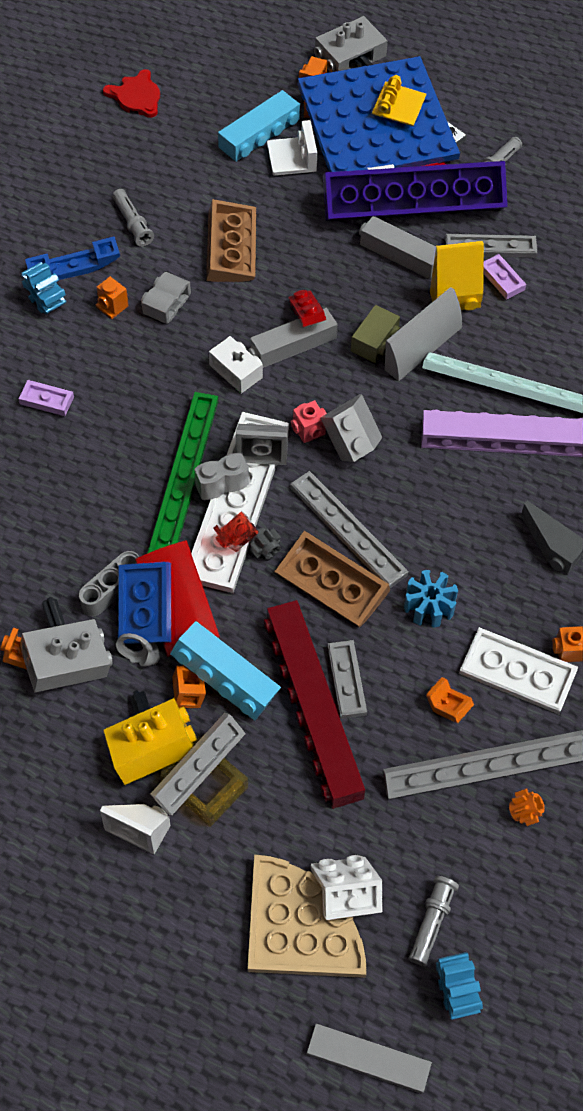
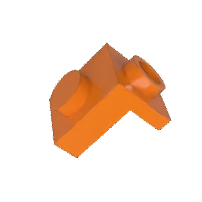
(11, 649)
(448, 702)

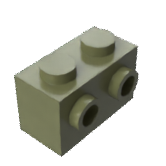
(371, 336)

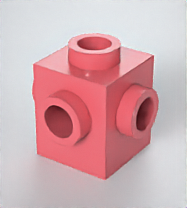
(307, 421)

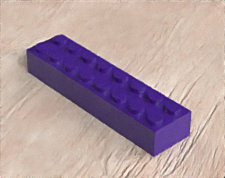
(415, 190)

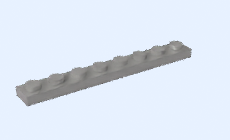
(483, 764)

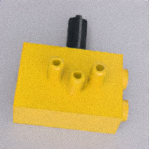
(150, 738)

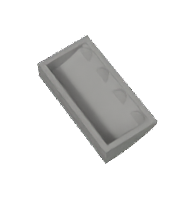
(423, 334)

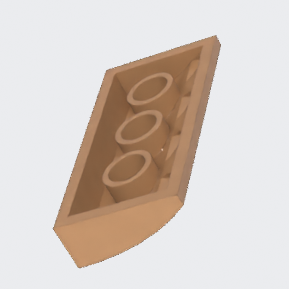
(231, 242)
(333, 579)

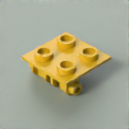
(399, 102)

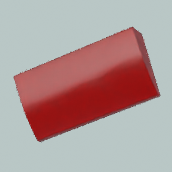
(187, 592)

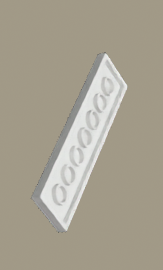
(219, 566)

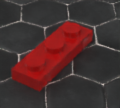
(307, 308)

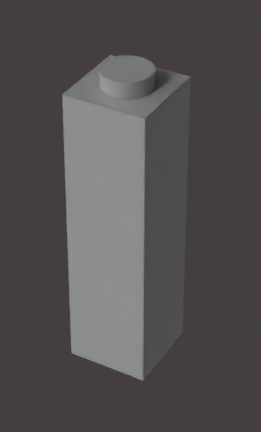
(398, 246)
(292, 339)

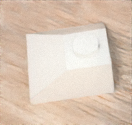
(137, 824)

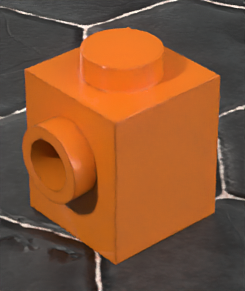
(569, 644)

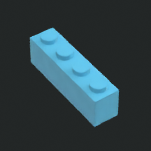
(259, 125)
(225, 670)

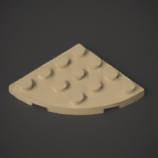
(290, 926)

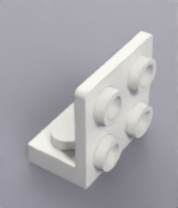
(294, 154)
(348, 887)

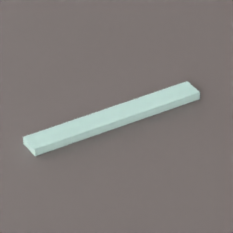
(504, 382)

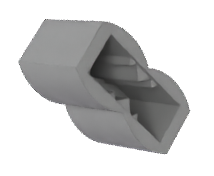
(165, 297)
(221, 476)

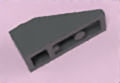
(557, 543)

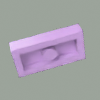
(503, 277)
(46, 398)

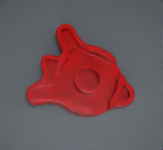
(136, 94)

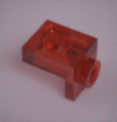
(236, 532)

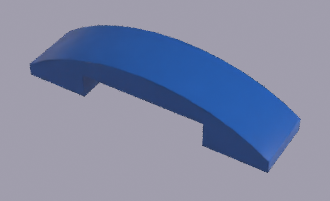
(82, 262)

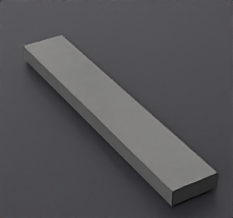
(349, 529)

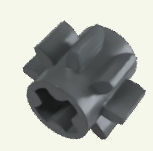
(266, 543)

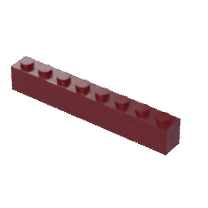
(315, 705)

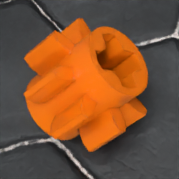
(526, 807)

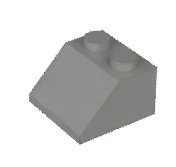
(352, 429)
(262, 443)

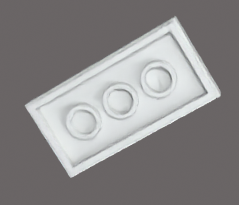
(518, 670)

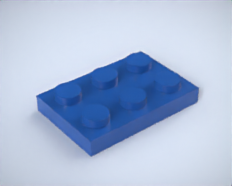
(145, 601)

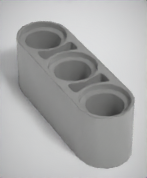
(97, 587)

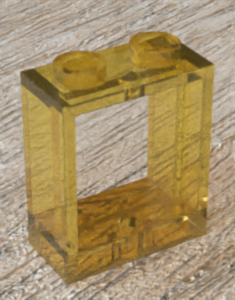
(223, 800)

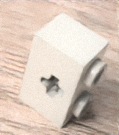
(236, 364)

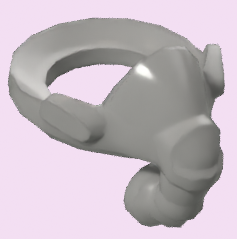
(147, 656)

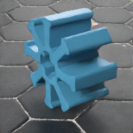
(43, 288)
(419, 596)
(459, 985)

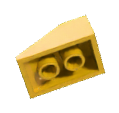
(462, 269)

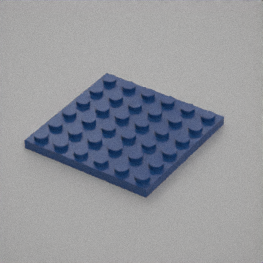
(356, 139)

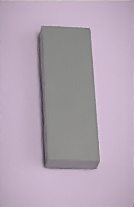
(347, 679)

